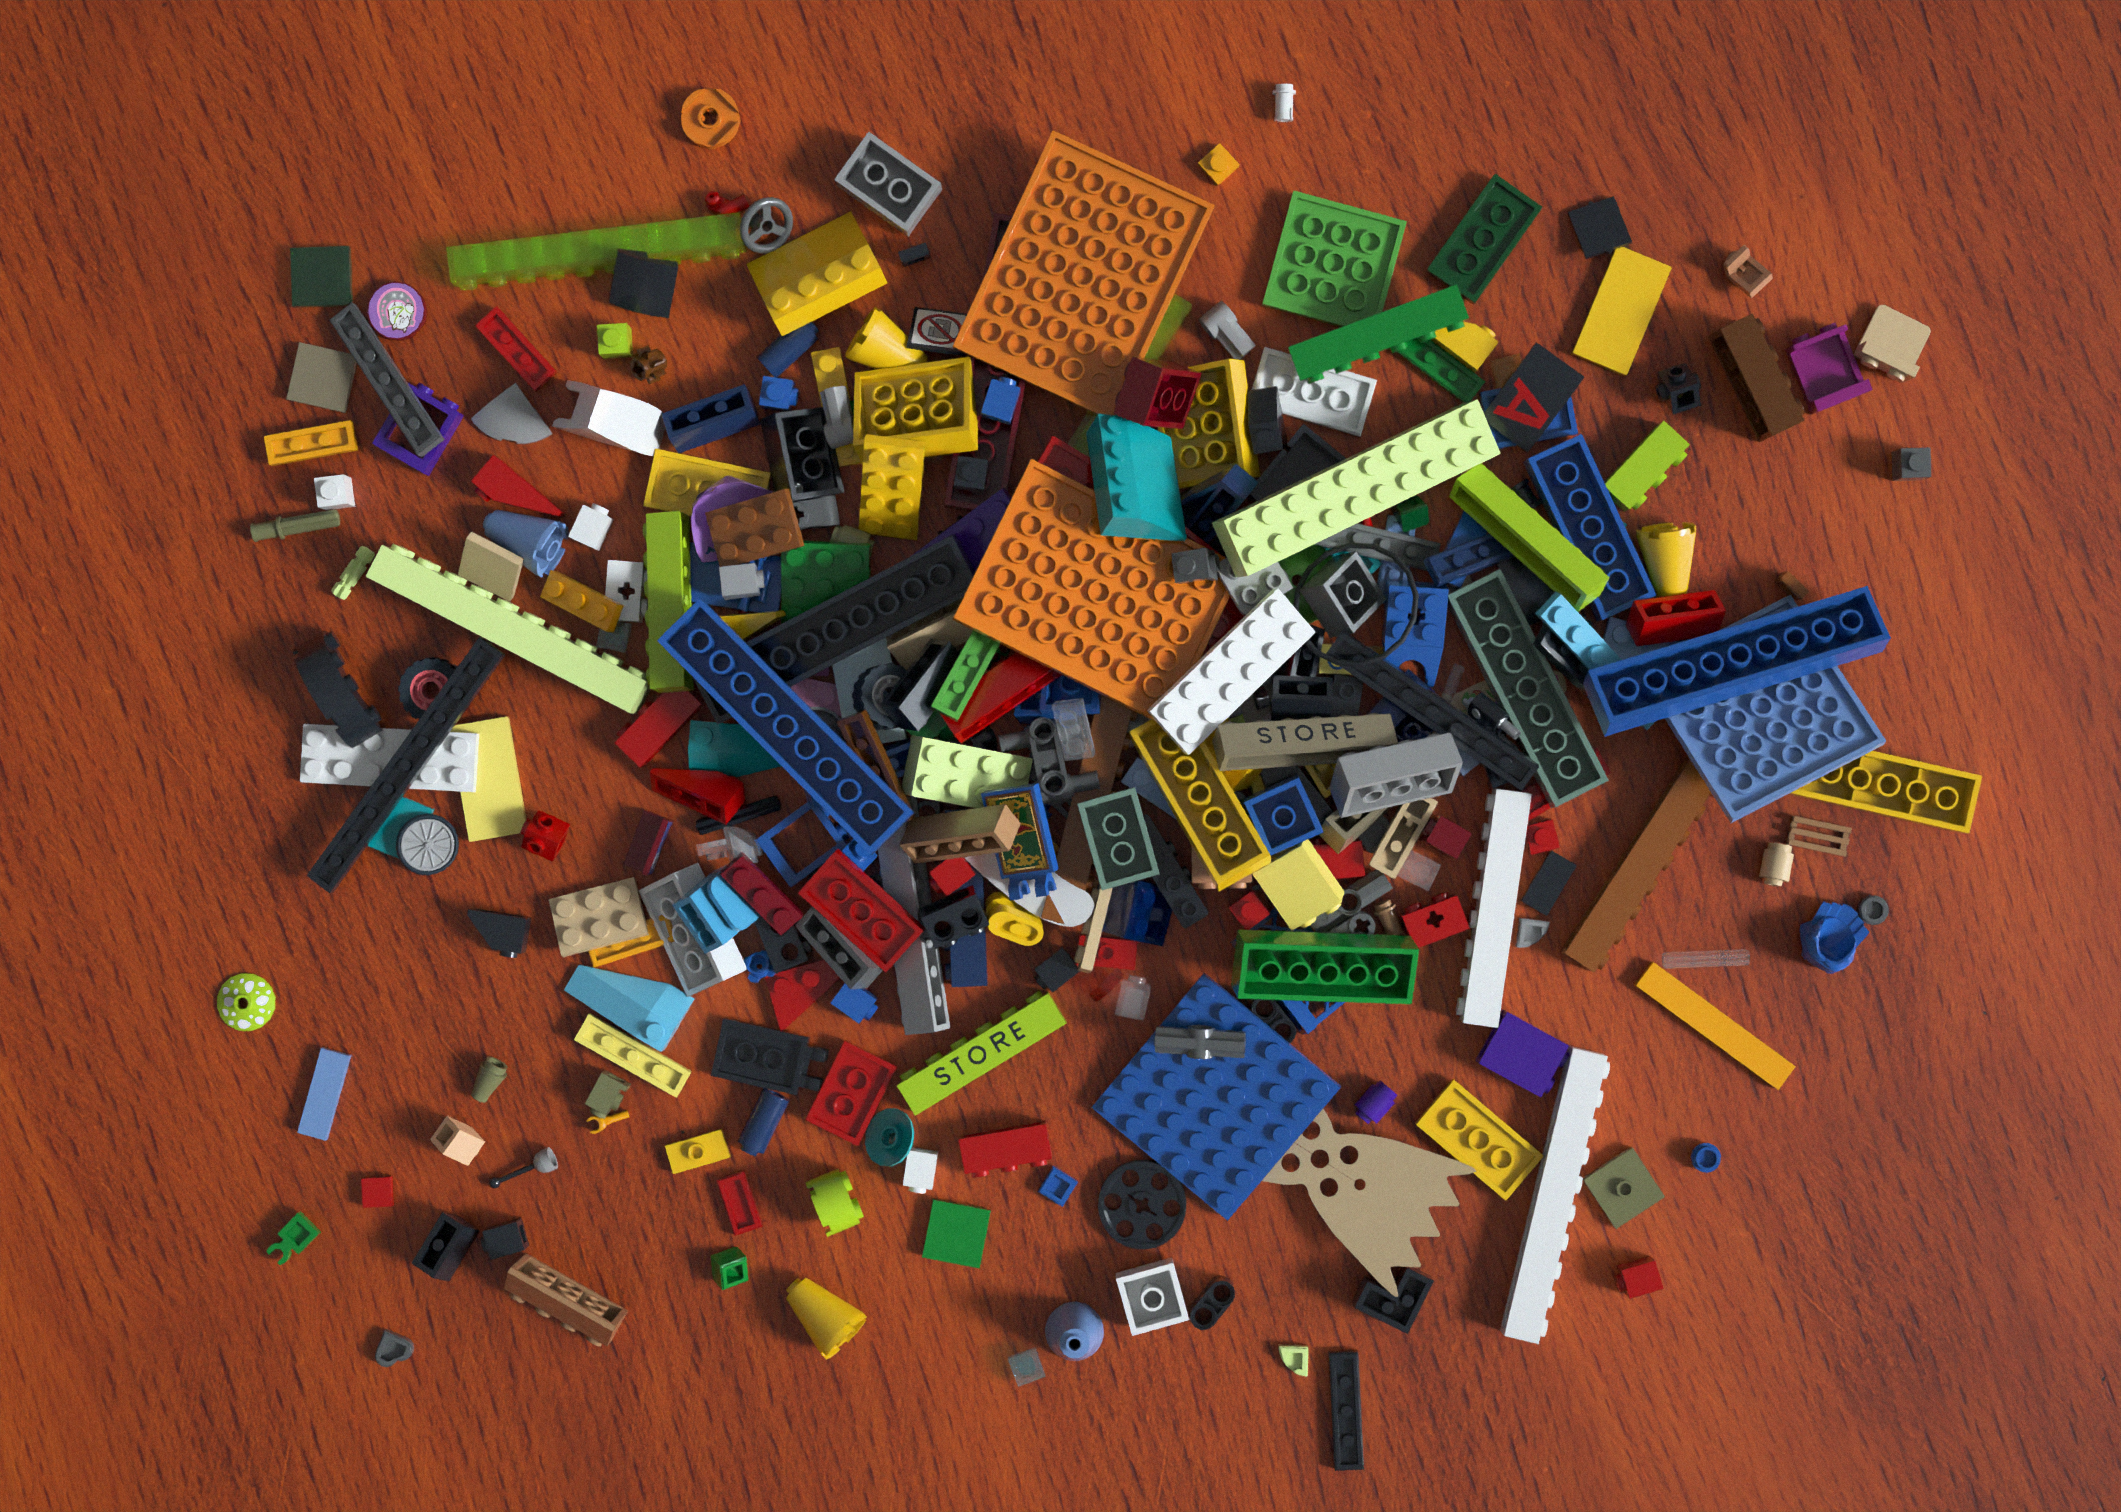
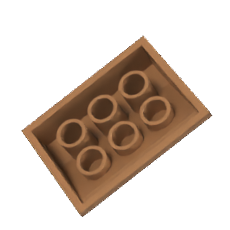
(564, 1299)

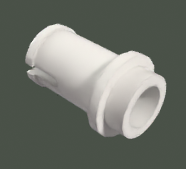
(1284, 102)

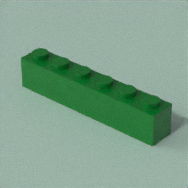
(1378, 333)

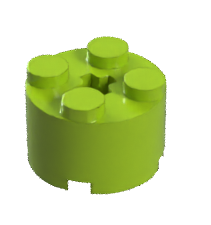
(833, 1201)

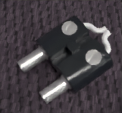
(1491, 717)

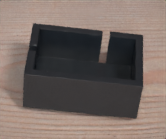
(1306, 456)

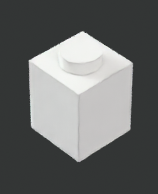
(334, 492)
(591, 526)
(920, 1170)

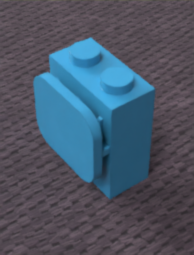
(714, 911)

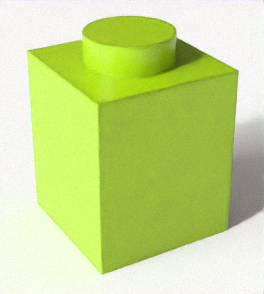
(614, 340)

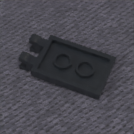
(766, 1057)

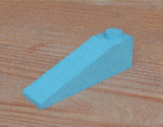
(635, 1004)

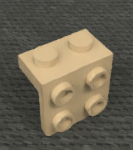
(1892, 343)

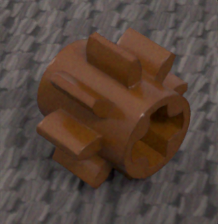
(648, 364)

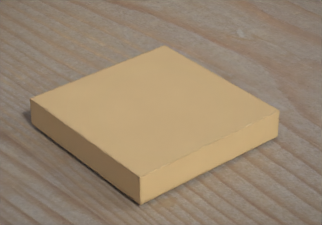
(490, 566)

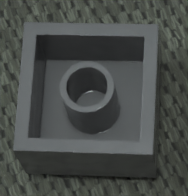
(1343, 594)

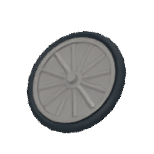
(427, 844)

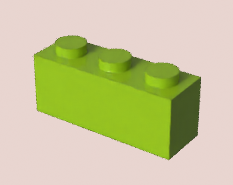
(1646, 466)

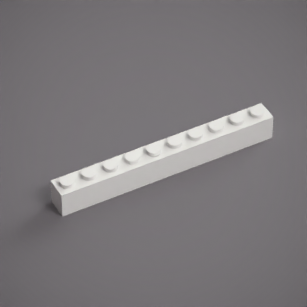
(1554, 1194)

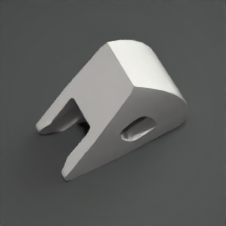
(614, 419)

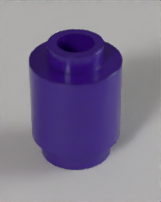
(1375, 1102)

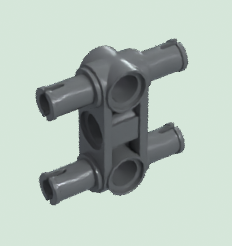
(1049, 761)

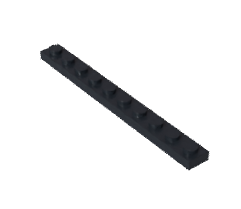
(405, 765)

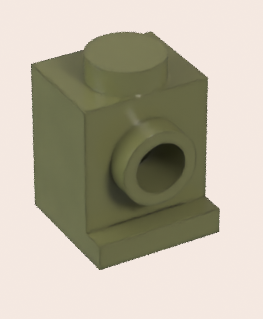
(607, 1094)

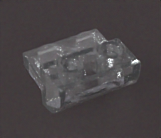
(736, 841)

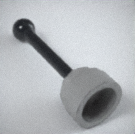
(543, 1162)

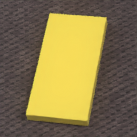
(498, 801)

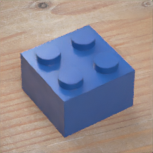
(1283, 815)

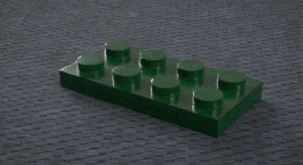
(1484, 238)

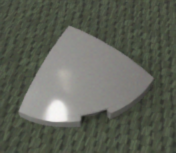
(512, 418)

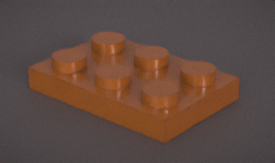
(754, 528)

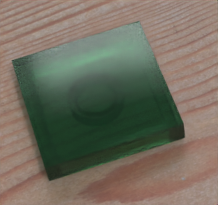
(321, 276)

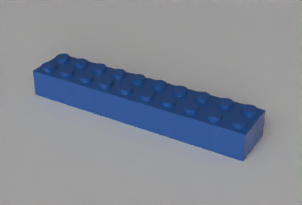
(1736, 661)
(785, 726)

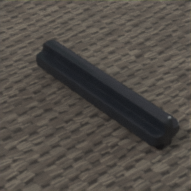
(744, 813)

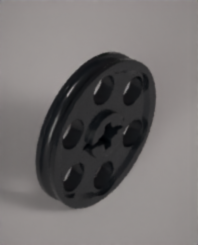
(1141, 1190)

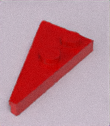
(798, 988)

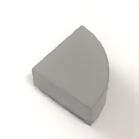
(1530, 932)

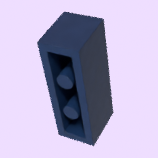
(711, 418)

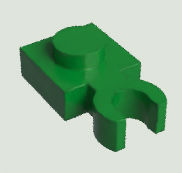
(296, 1235)

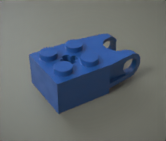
(1427, 635)

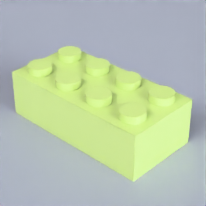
(960, 772)

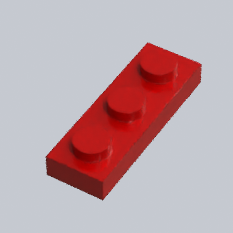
(516, 348)

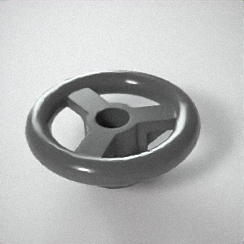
(759, 219)

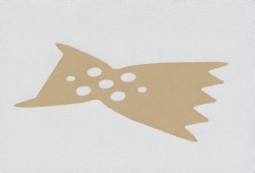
(1391, 1207)

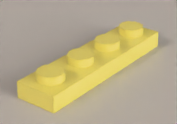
(633, 1055)

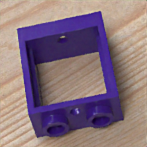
(447, 430)

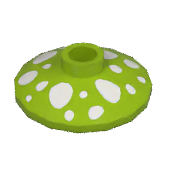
(259, 997)

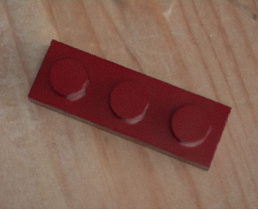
(761, 893)

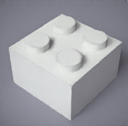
(1152, 1296)

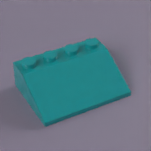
(1134, 480)

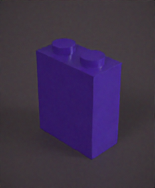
(1523, 1054)

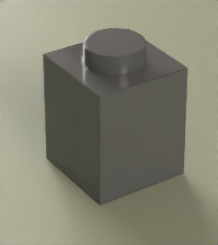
(1911, 464)

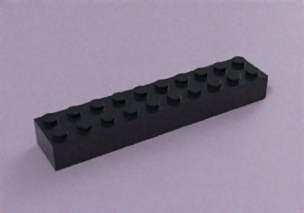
(862, 615)

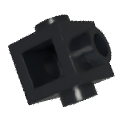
(1679, 388)

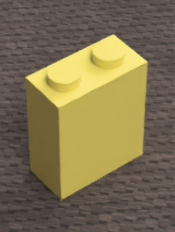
(1300, 885)

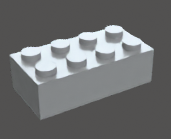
(1395, 774)

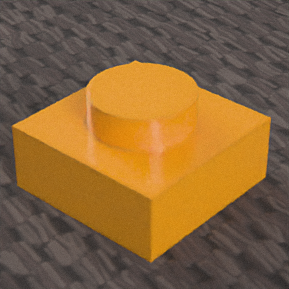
(1218, 164)

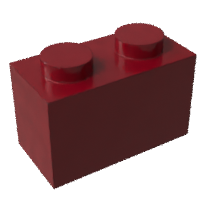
(1445, 836)

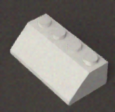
(691, 964)

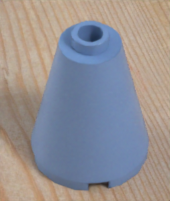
(529, 537)
(1074, 1331)

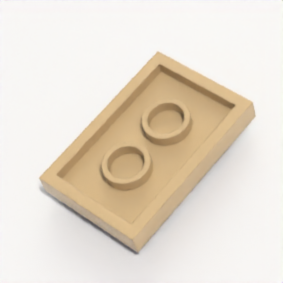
(598, 917)

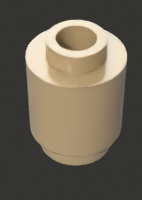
(1776, 864)

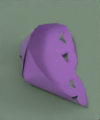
(727, 492)

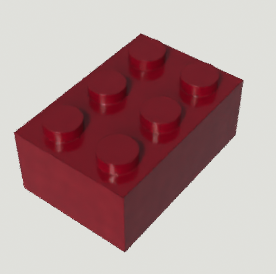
(1156, 393)

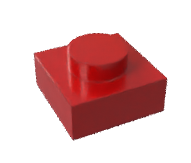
(1541, 837)

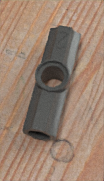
(1365, 889)
(1200, 1041)

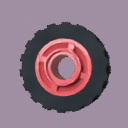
(415, 681)

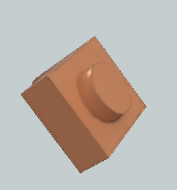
(1746, 272)

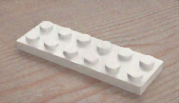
(1231, 671)
(331, 761)

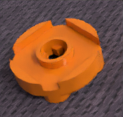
(708, 101)

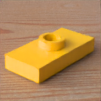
(697, 1151)

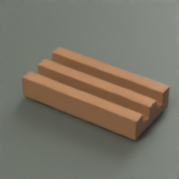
(1843, 841)

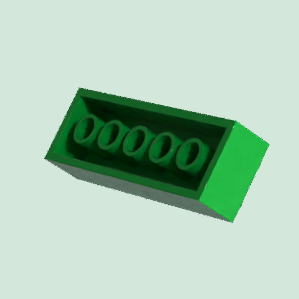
(1324, 967)

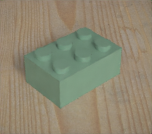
(1118, 838)

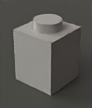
(741, 581)

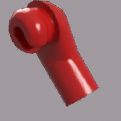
(721, 205)

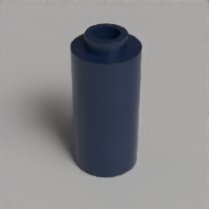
(788, 349)
(762, 1121)

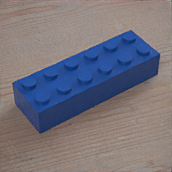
(1588, 518)

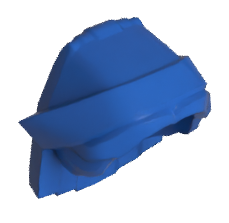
(1832, 937)

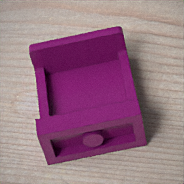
(1826, 368)

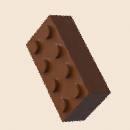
(1756, 377)

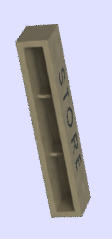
(1299, 741)

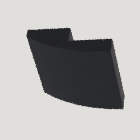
(643, 283)

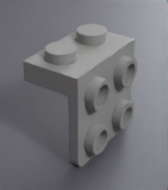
(1251, 589)

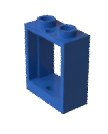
(778, 858)

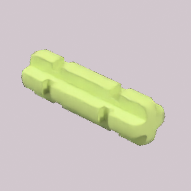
(353, 572)

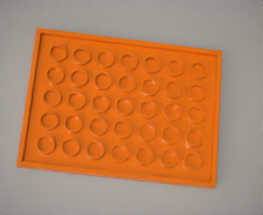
(1082, 274)
(1089, 600)

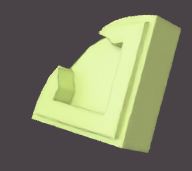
(1295, 1358)

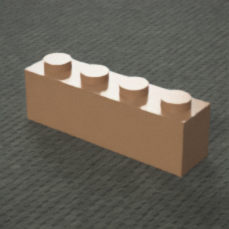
(960, 834)

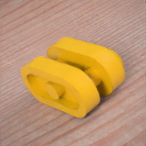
(1012, 920)

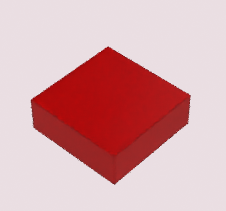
(377, 1191)

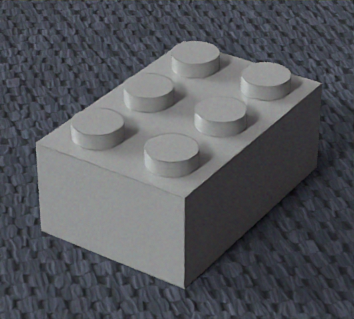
(888, 184)

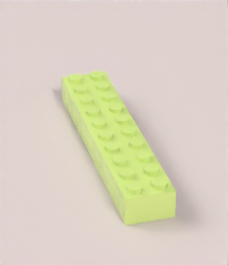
(1356, 488)
(506, 627)

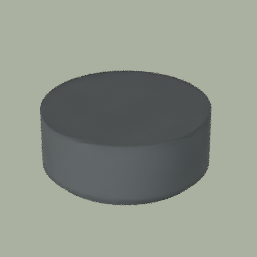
(1872, 909)

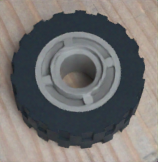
(869, 692)

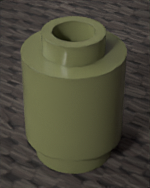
(851, 535)

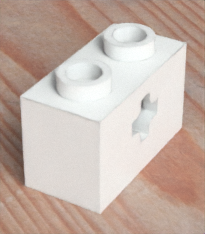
(618, 577)

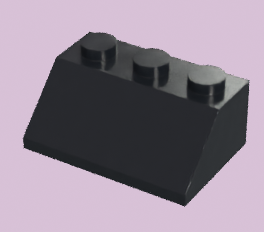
(801, 455)

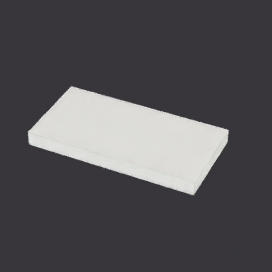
(1334, 402)

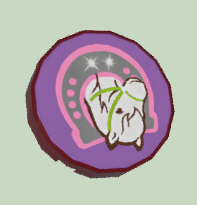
(397, 311)

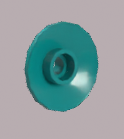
(881, 1135)

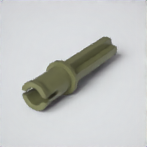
(294, 525)

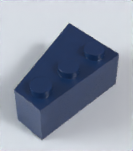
(1215, 499)

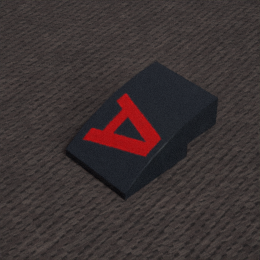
(1532, 397)

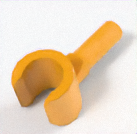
(608, 1120)

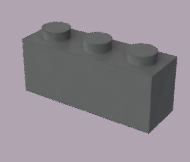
(838, 951)

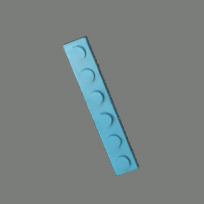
(1577, 634)

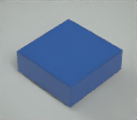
(1057, 1186)

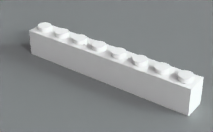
(1494, 907)

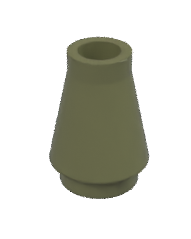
(489, 1077)

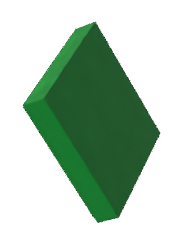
(956, 1233)

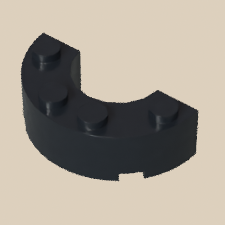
(335, 691)

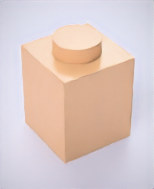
(457, 1140)

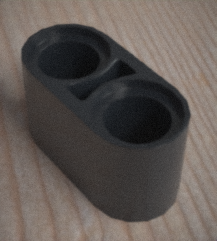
(1275, 1017)
(1208, 1300)

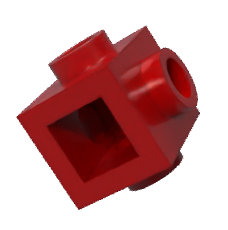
(544, 835)

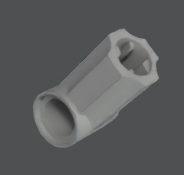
(1223, 326)
(838, 416)

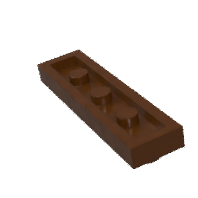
(865, 742)

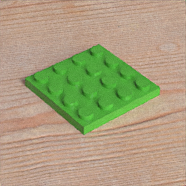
(1333, 261)

